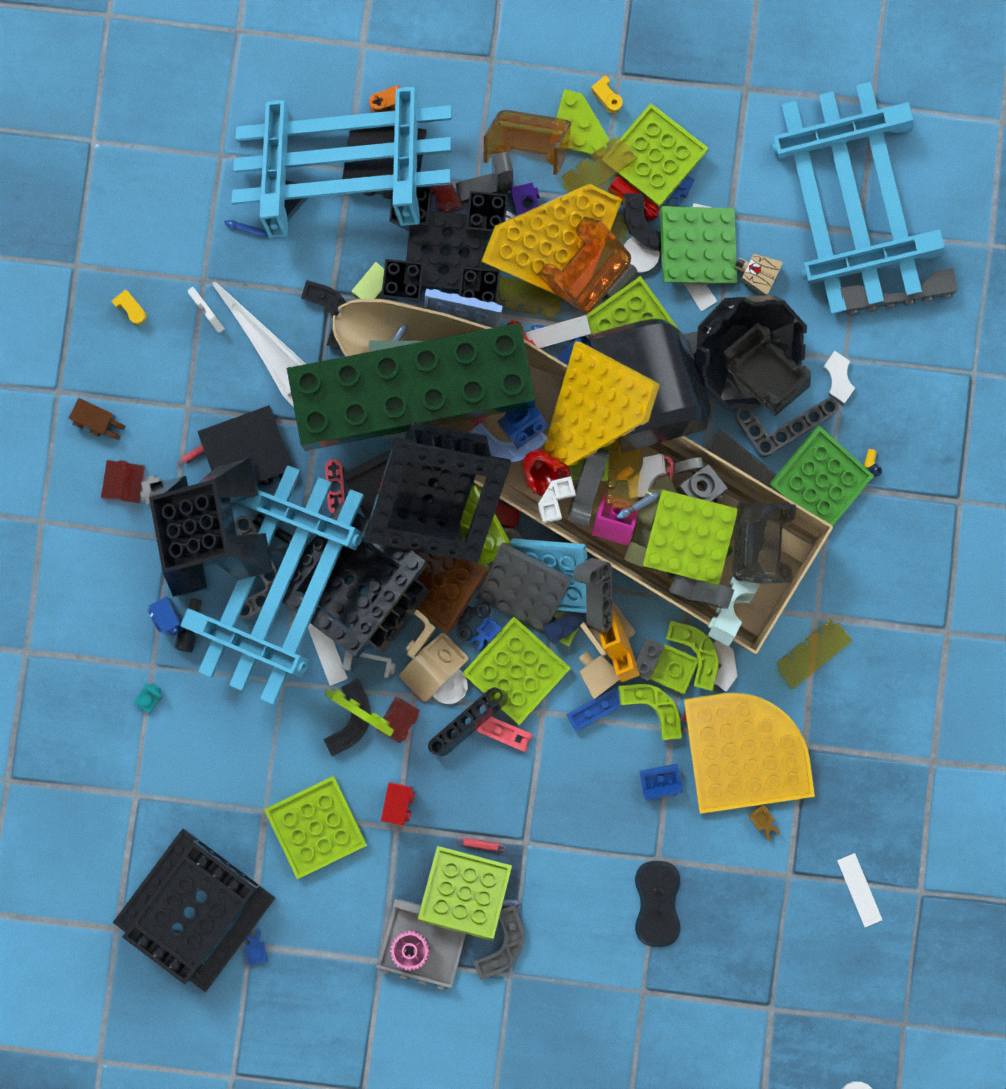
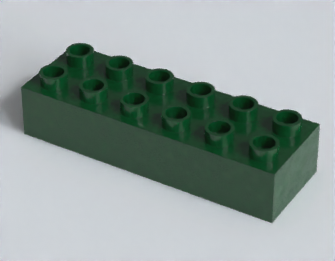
(414, 382)

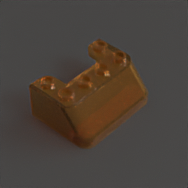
(591, 269)

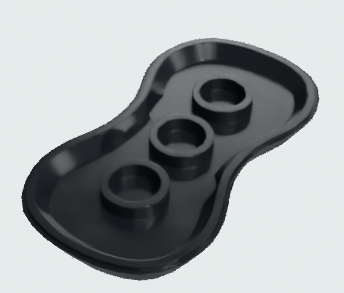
(657, 887)

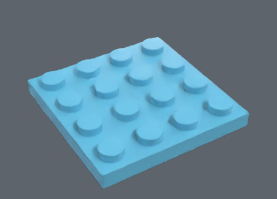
(564, 558)

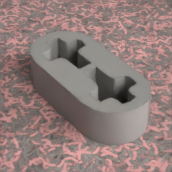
(688, 465)

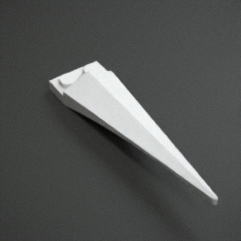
(270, 348)

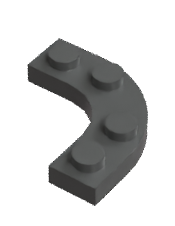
(509, 950)

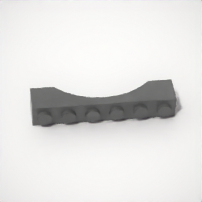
(939, 284)

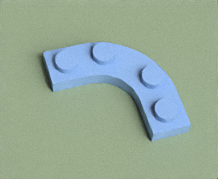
(508, 450)

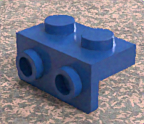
(661, 782)

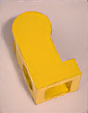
(610, 101)
(135, 312)

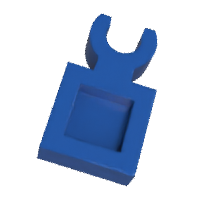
(682, 190)
(487, 632)
(255, 951)

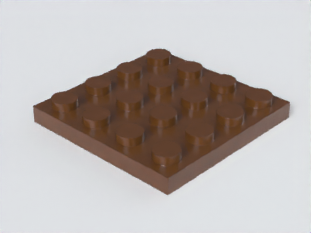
(451, 588)

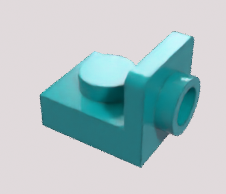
(148, 697)

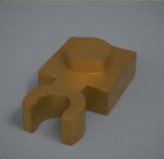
(762, 820)

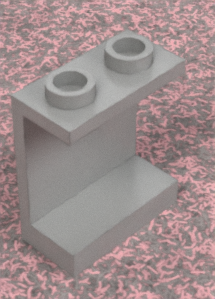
(349, 662)

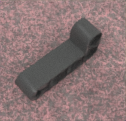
(587, 487)
(598, 581)
(701, 592)

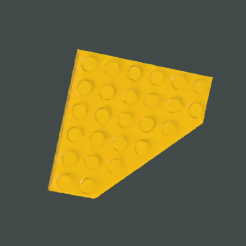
(547, 233)
(597, 405)

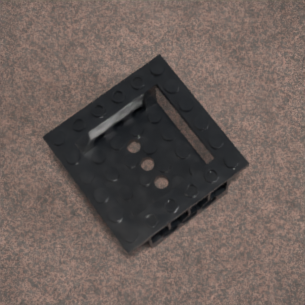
(433, 525)
(378, 614)
(171, 888)

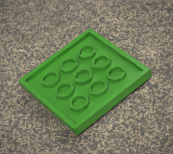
(698, 245)
(822, 477)

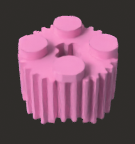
(399, 949)

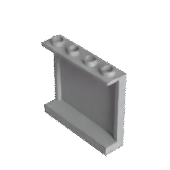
(443, 943)

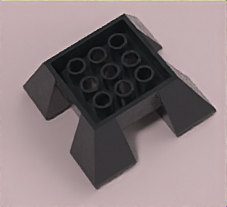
(470, 231)
(199, 529)

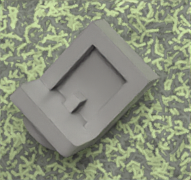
(147, 485)

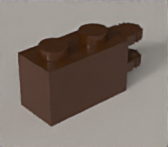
(94, 418)

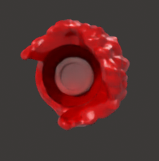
(542, 470)

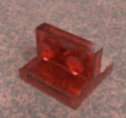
(123, 481)

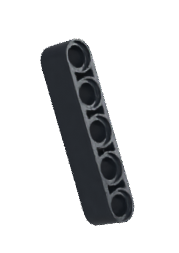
(477, 720)

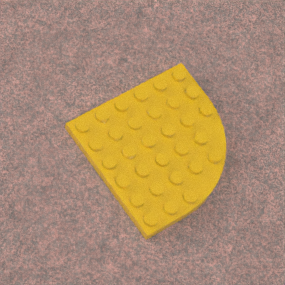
(745, 752)

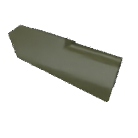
(645, 517)

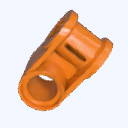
(385, 98)

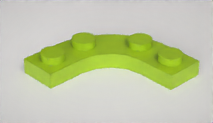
(705, 649)
(659, 701)
(353, 706)

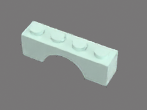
(726, 624)

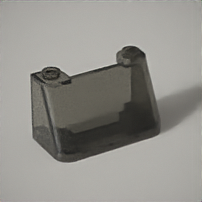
(759, 542)

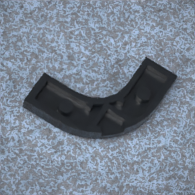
(636, 224)
(327, 298)
(356, 726)

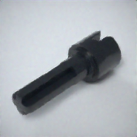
(186, 640)

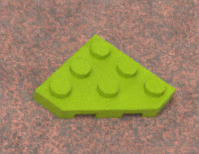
(586, 130)

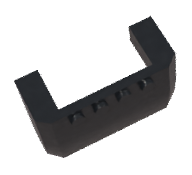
(664, 356)

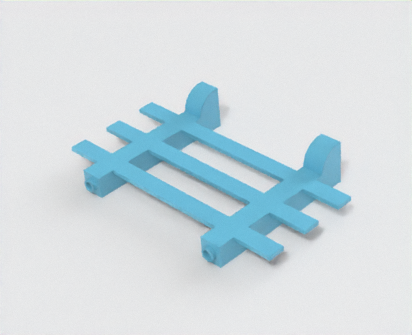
(403, 149)
(865, 258)
(254, 646)

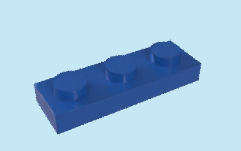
(594, 709)

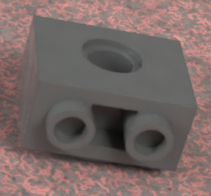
(710, 482)

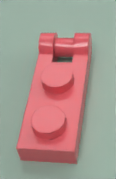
(505, 733)

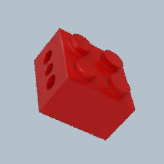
(397, 804)

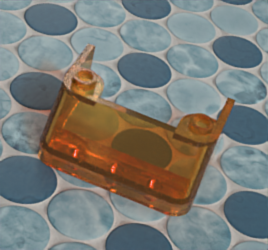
(528, 134)

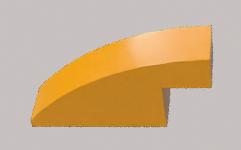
(618, 648)

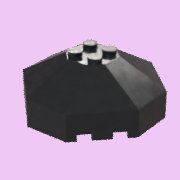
(726, 325)

